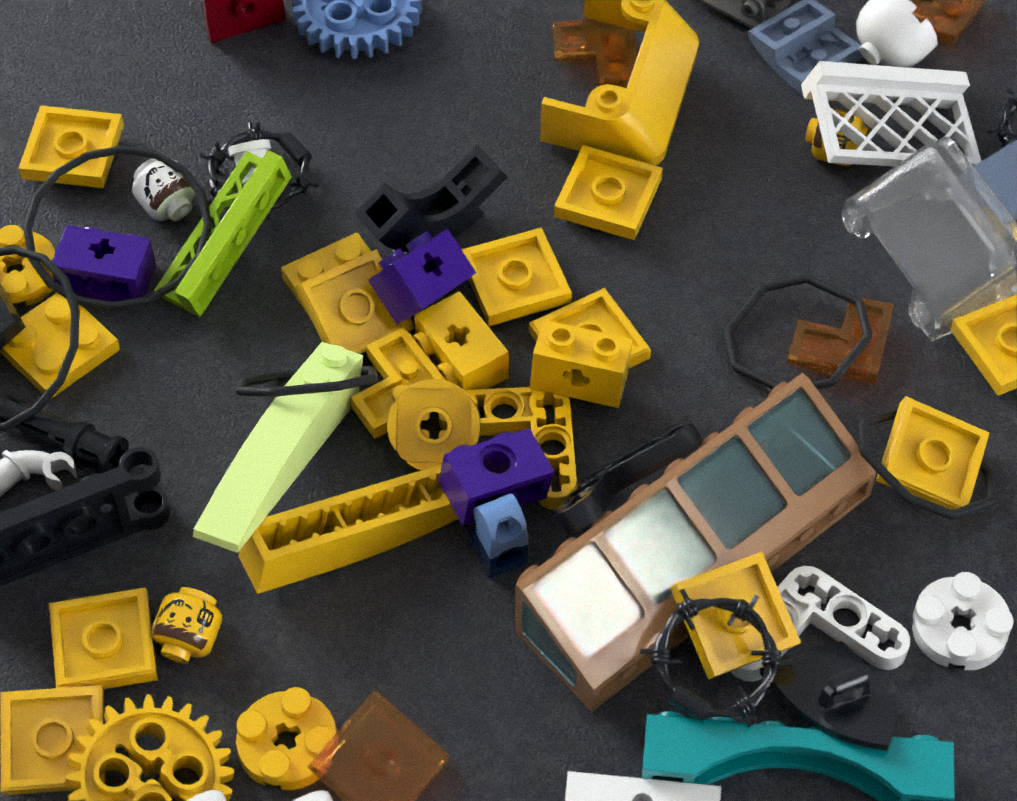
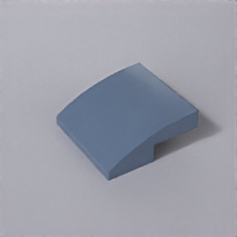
(800, 39)

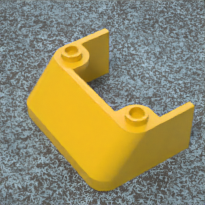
(636, 118)

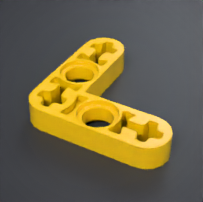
(532, 414)

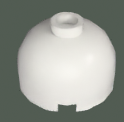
(893, 33)

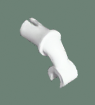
(20, 464)

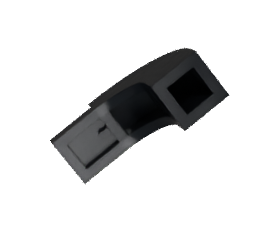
(448, 204)

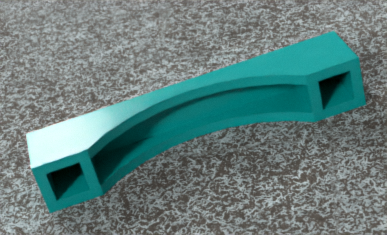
(720, 747)

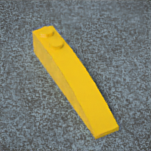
(345, 529)

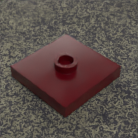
(236, 17)

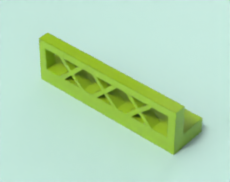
(230, 234)

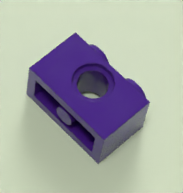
(516, 466)

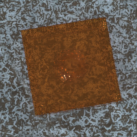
(378, 755)

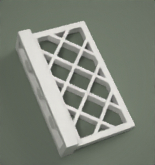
(887, 88)

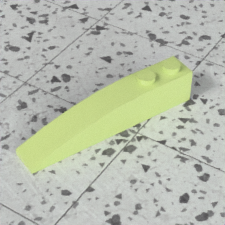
(279, 449)

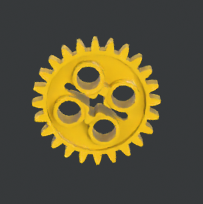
(182, 747)

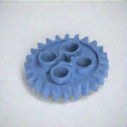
(356, 23)

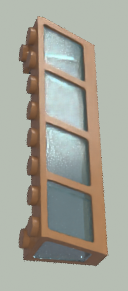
(751, 489)

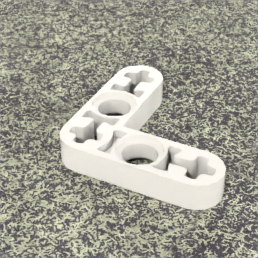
(807, 610)

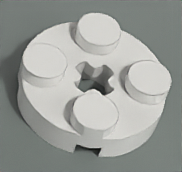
(965, 597)

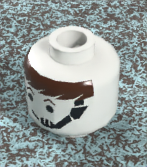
(162, 191)

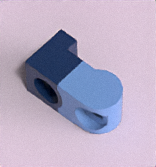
(500, 530)

